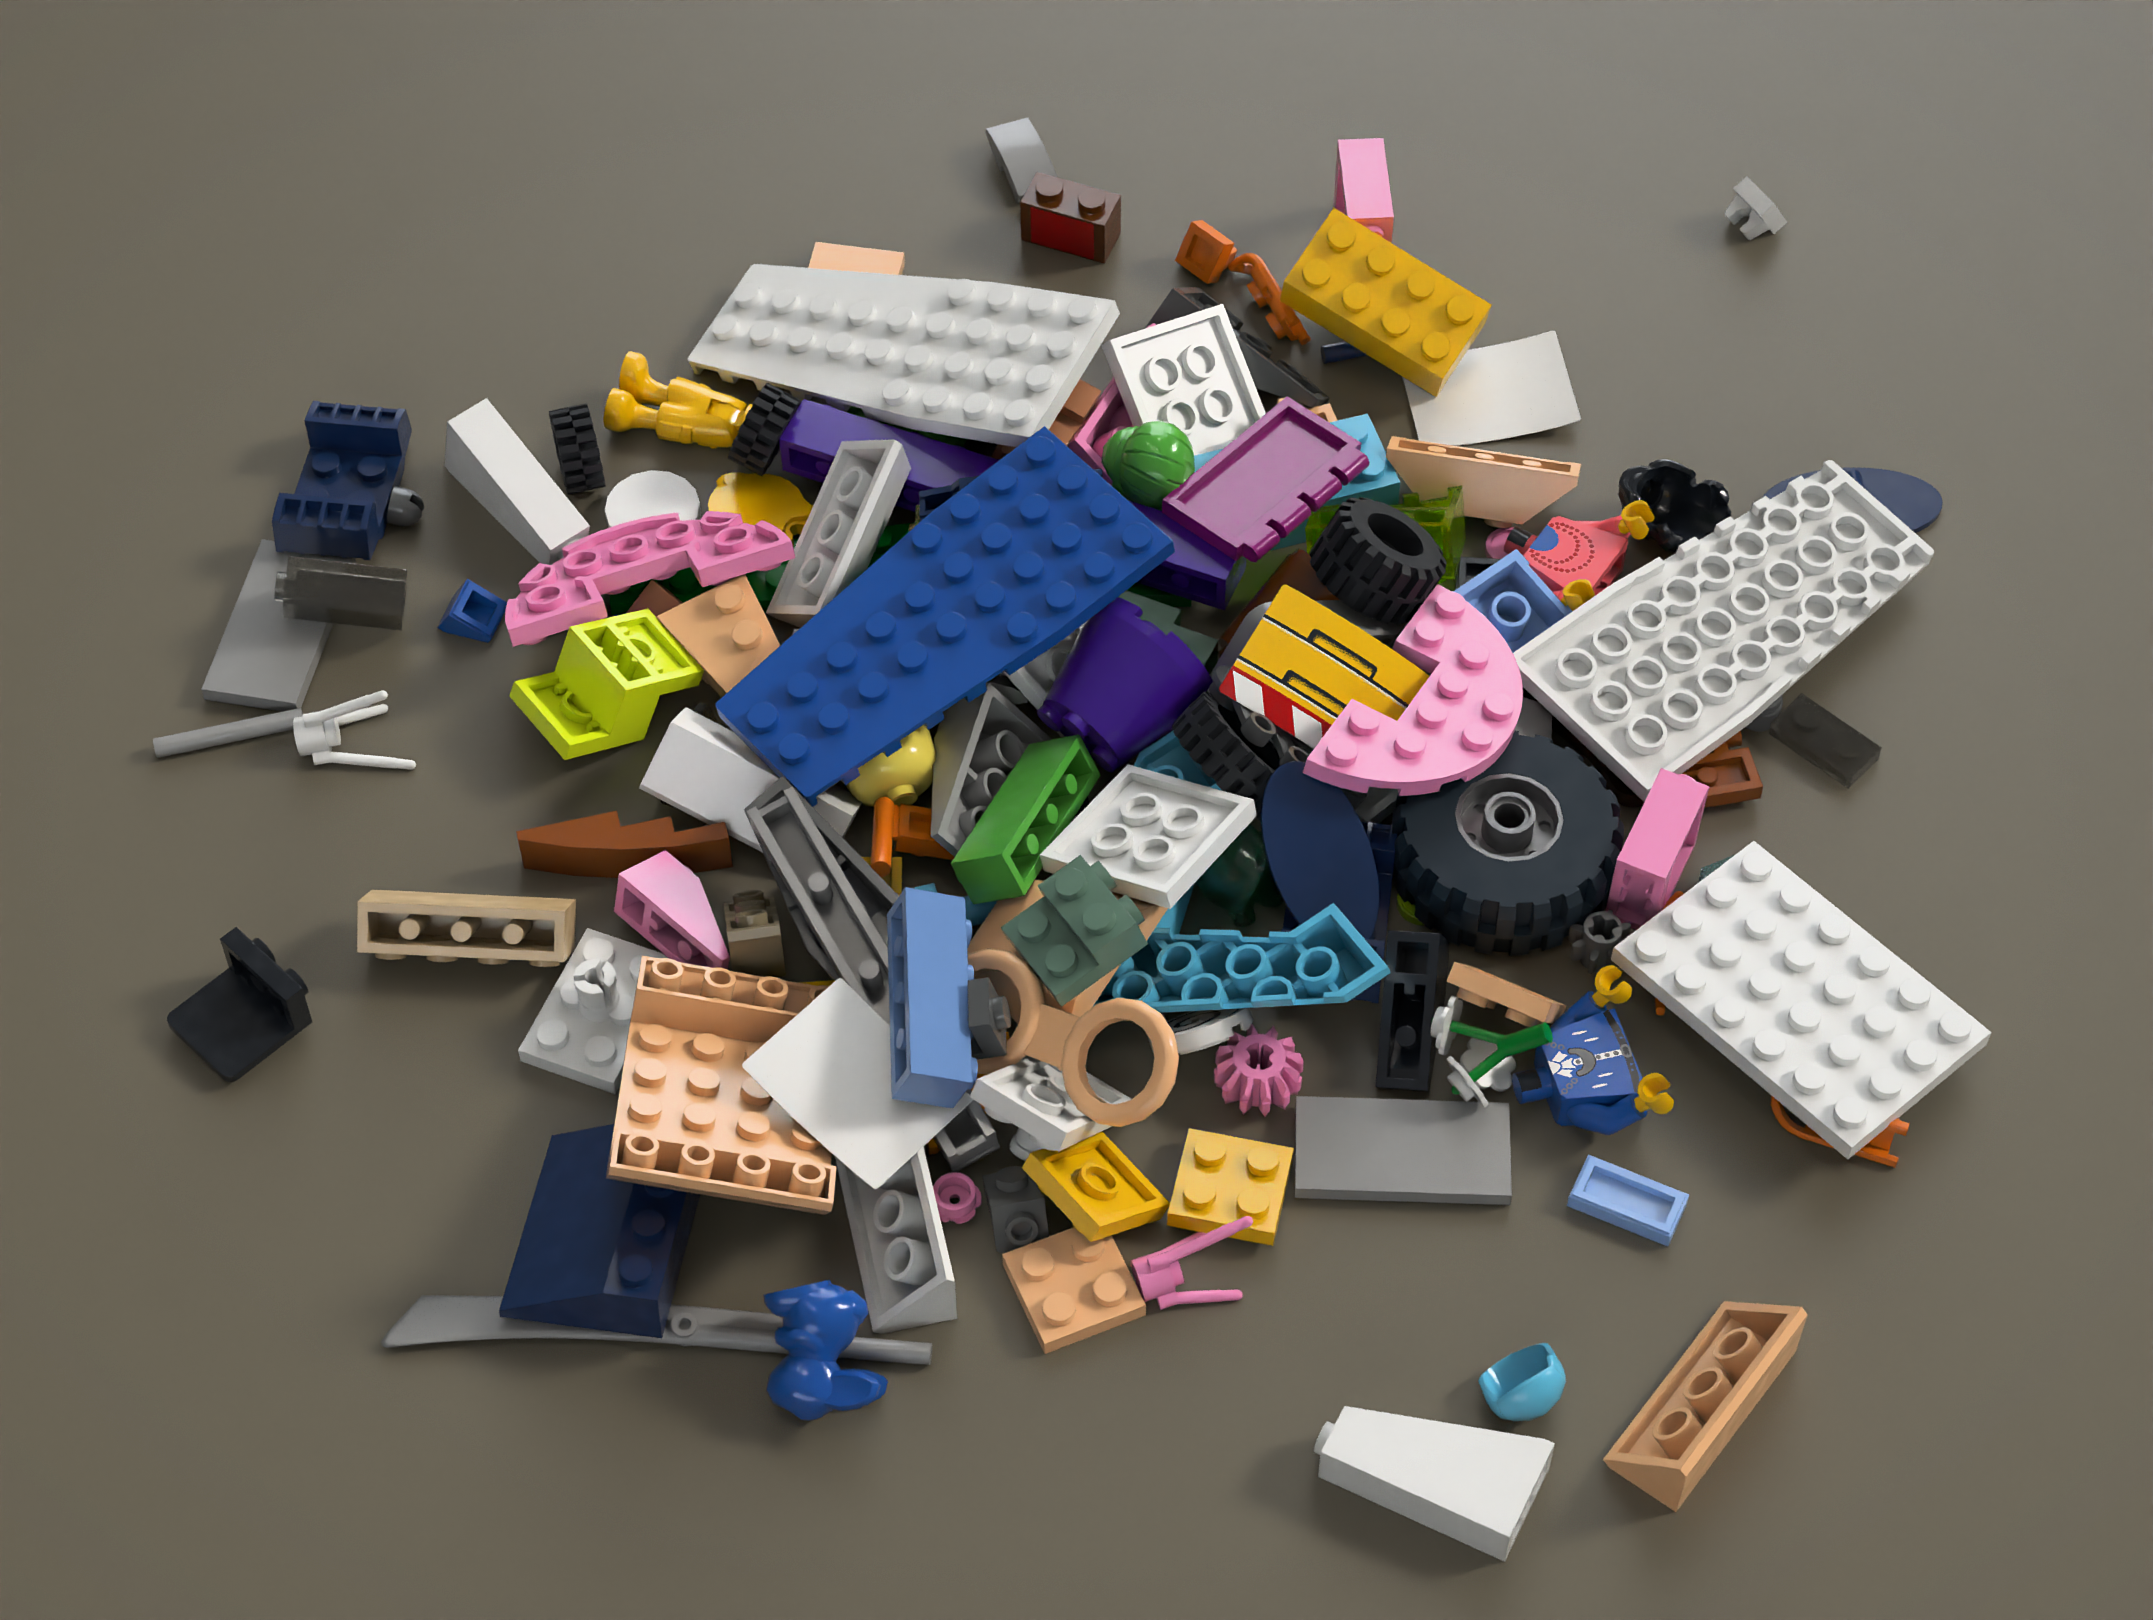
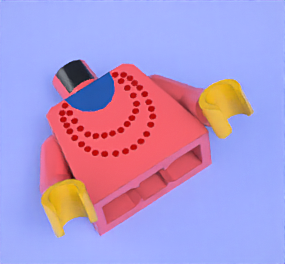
(1581, 556)

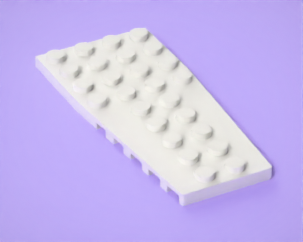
(910, 348)
(1722, 627)

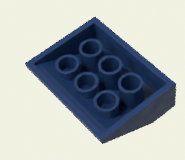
(596, 1245)

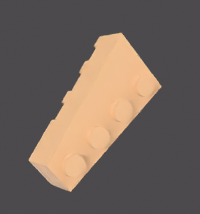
(723, 632)

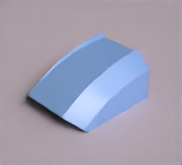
(1514, 600)

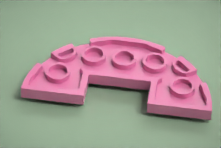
(634, 552)
(1452, 724)

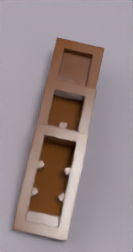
(604, 848)

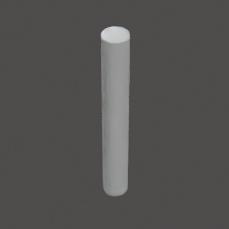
(225, 733)

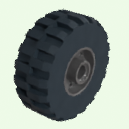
(1510, 850)

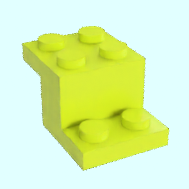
(606, 683)

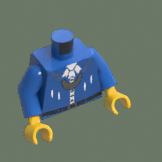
(1591, 1068)

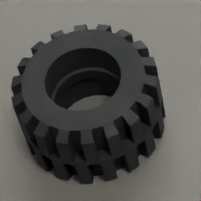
(1377, 560)

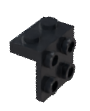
(243, 1010)

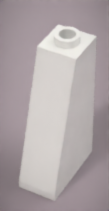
(511, 483)
(1438, 1473)

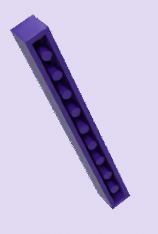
(815, 434)

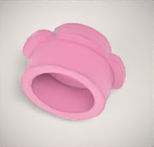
(956, 1186)

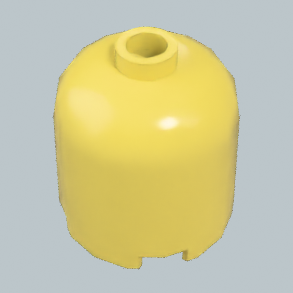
(900, 775)

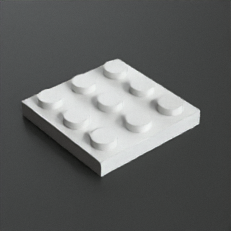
(1187, 376)
(1152, 833)

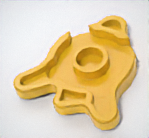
(761, 498)

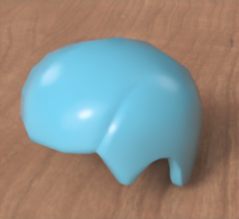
(1524, 1383)

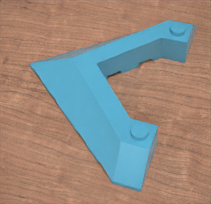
(1221, 969)

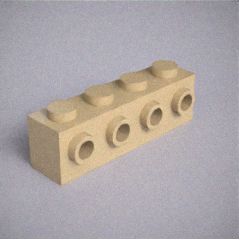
(466, 926)

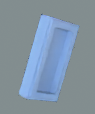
(1628, 1200)

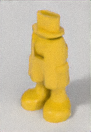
(686, 411)

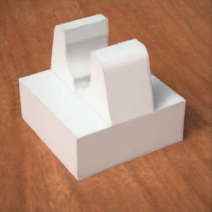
(1761, 210)

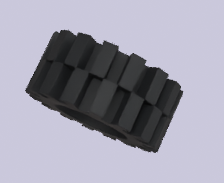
(762, 428)
(577, 449)

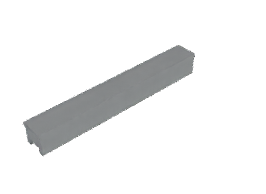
(851, 941)

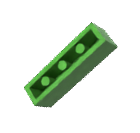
(1024, 819)

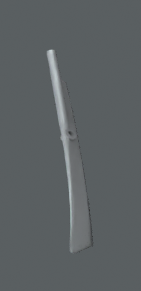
(478, 1317)

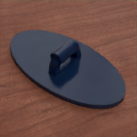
(1904, 495)
(1318, 849)

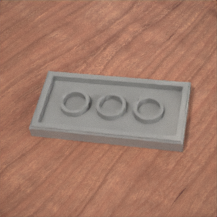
(263, 655)
(1402, 1150)

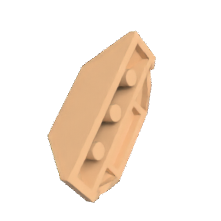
(1494, 484)

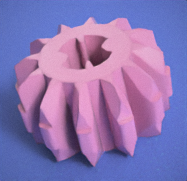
(1258, 1070)

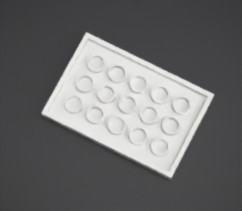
(1801, 998)

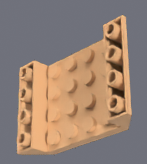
(690, 1108)

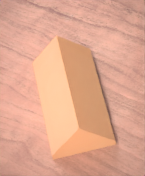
(1706, 1398)

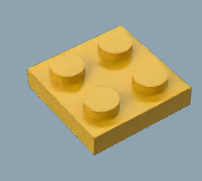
(1227, 1180)
(1096, 1187)

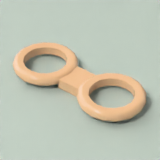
(1065, 1040)

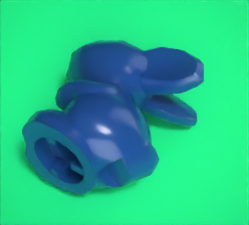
(816, 1329)

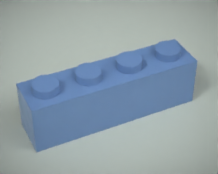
(929, 998)

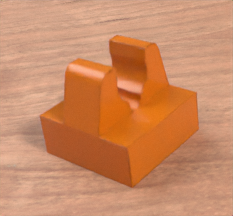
(1205, 252)

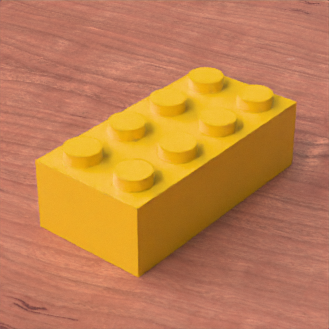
(1384, 302)

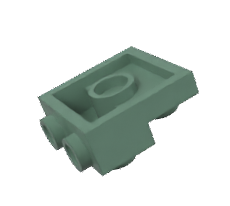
(1076, 929)

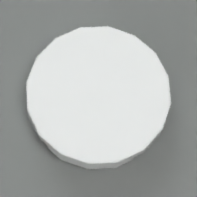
(651, 495)

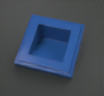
(473, 613)

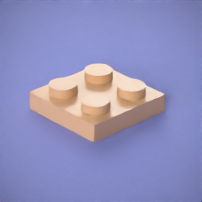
(1487, 990)
(1073, 1287)

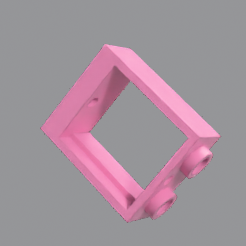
(1363, 185)
(1657, 848)

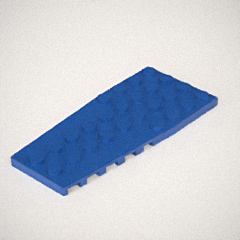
(944, 612)

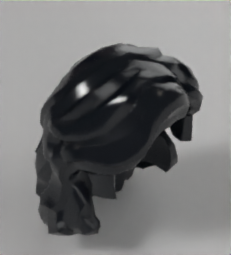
(1676, 500)

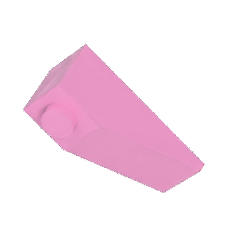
(671, 911)

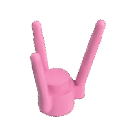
(1161, 1272)

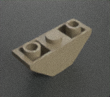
(754, 934)

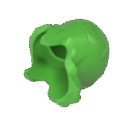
(1148, 461)

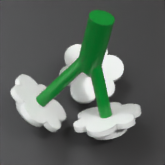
(1488, 1053)

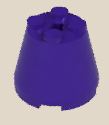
(1122, 685)

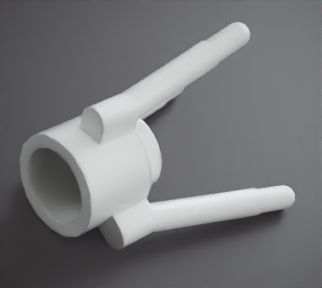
(320, 730)

